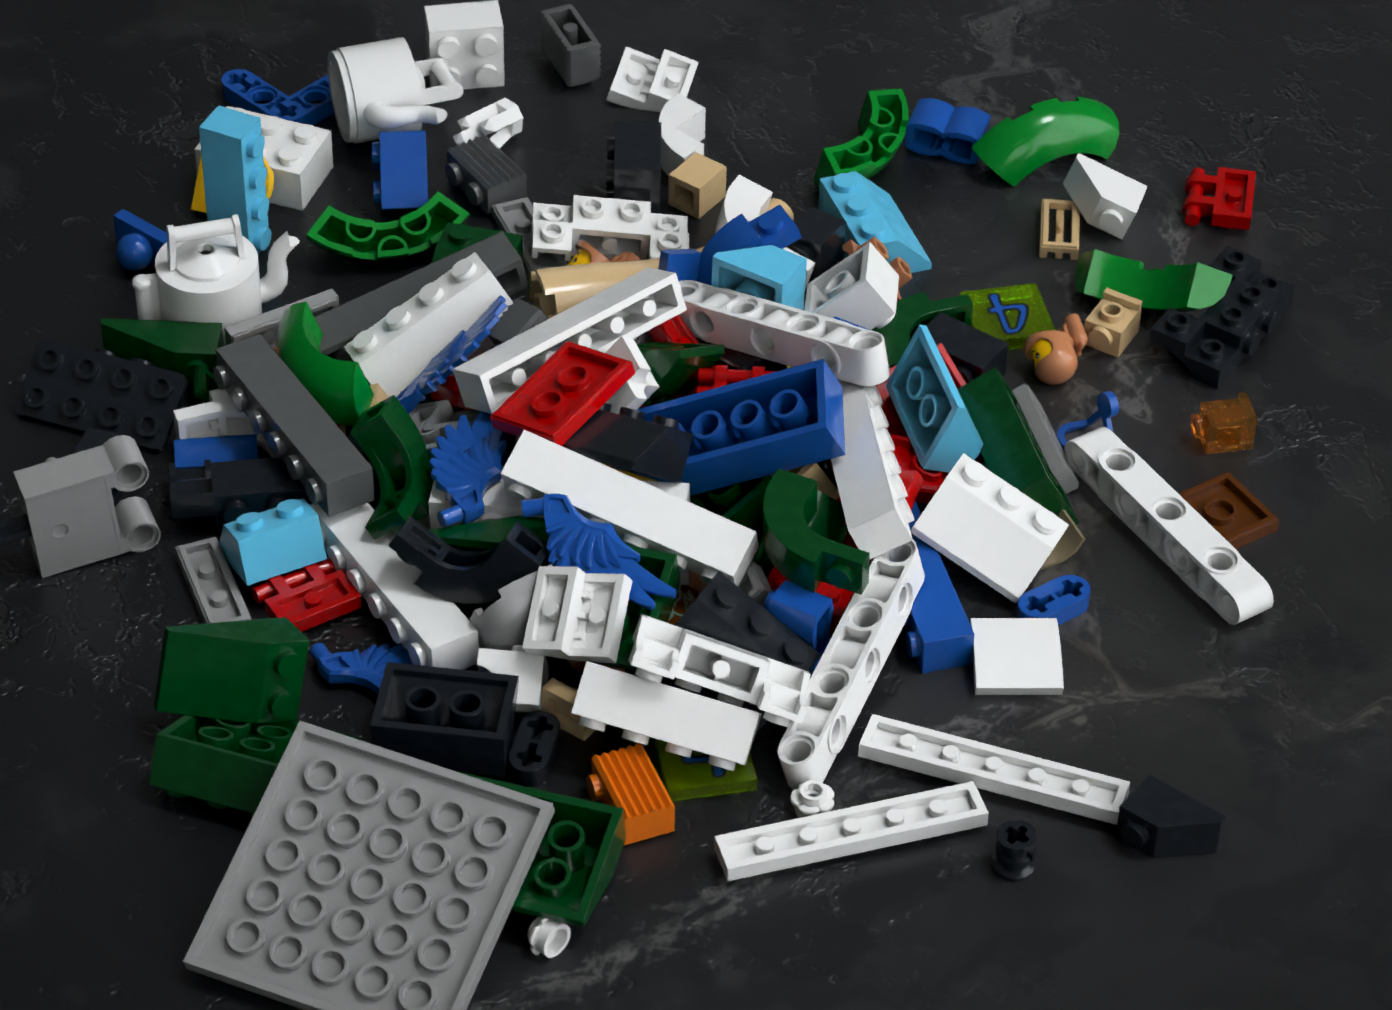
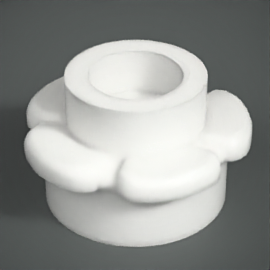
(812, 798)
(548, 937)

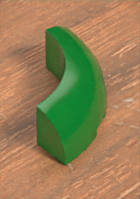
(882, 132)
(1048, 133)
(389, 240)
(1177, 286)
(333, 383)

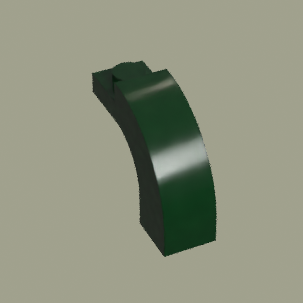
(917, 311)
(400, 463)
(797, 549)

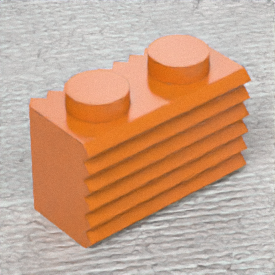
(631, 782)

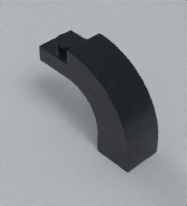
(463, 574)

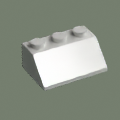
(989, 528)

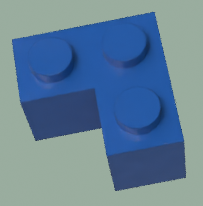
(403, 171)

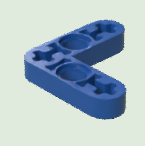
(245, 89)

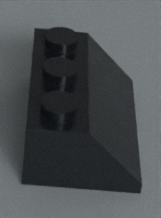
(634, 444)
(737, 619)
(447, 717)

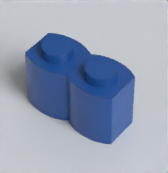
(946, 130)
(803, 613)

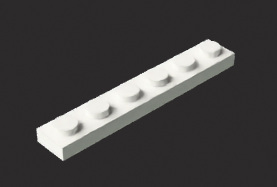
(993, 769)
(850, 830)

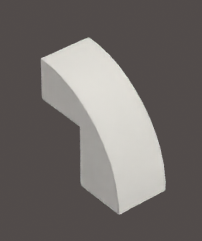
(681, 131)

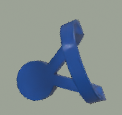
(1107, 408)

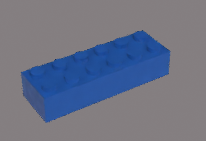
(758, 426)

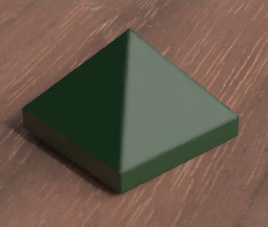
(202, 384)

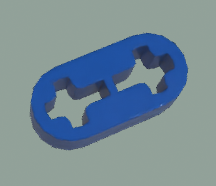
(1060, 599)

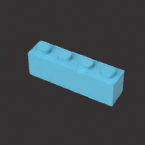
(236, 172)

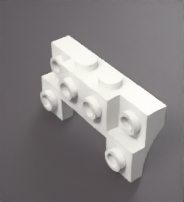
(607, 226)
(709, 663)

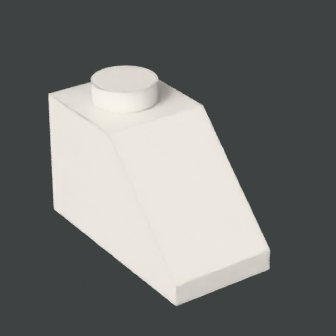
(1104, 195)

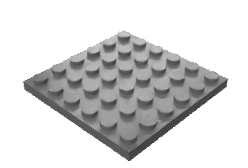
(368, 880)

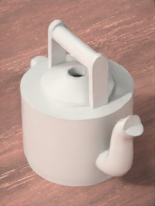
(384, 90)
(211, 275)

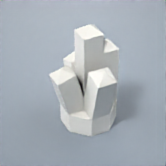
(498, 119)

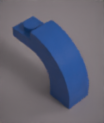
(770, 228)

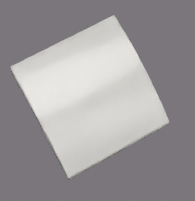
(650, 82)
(577, 614)
(1017, 656)

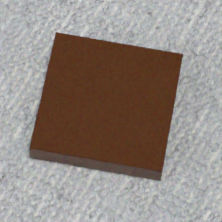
(1231, 510)

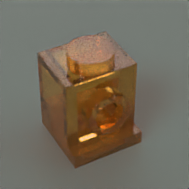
(1225, 425)

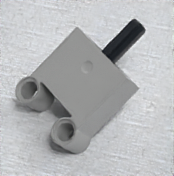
(72, 507)

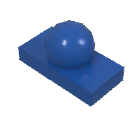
(136, 241)

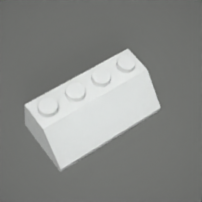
(415, 332)
(666, 714)

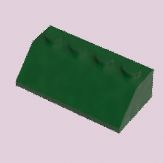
(1009, 443)

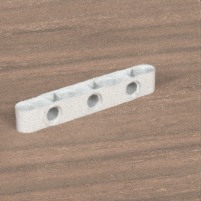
(783, 333)
(1169, 525)
(851, 665)

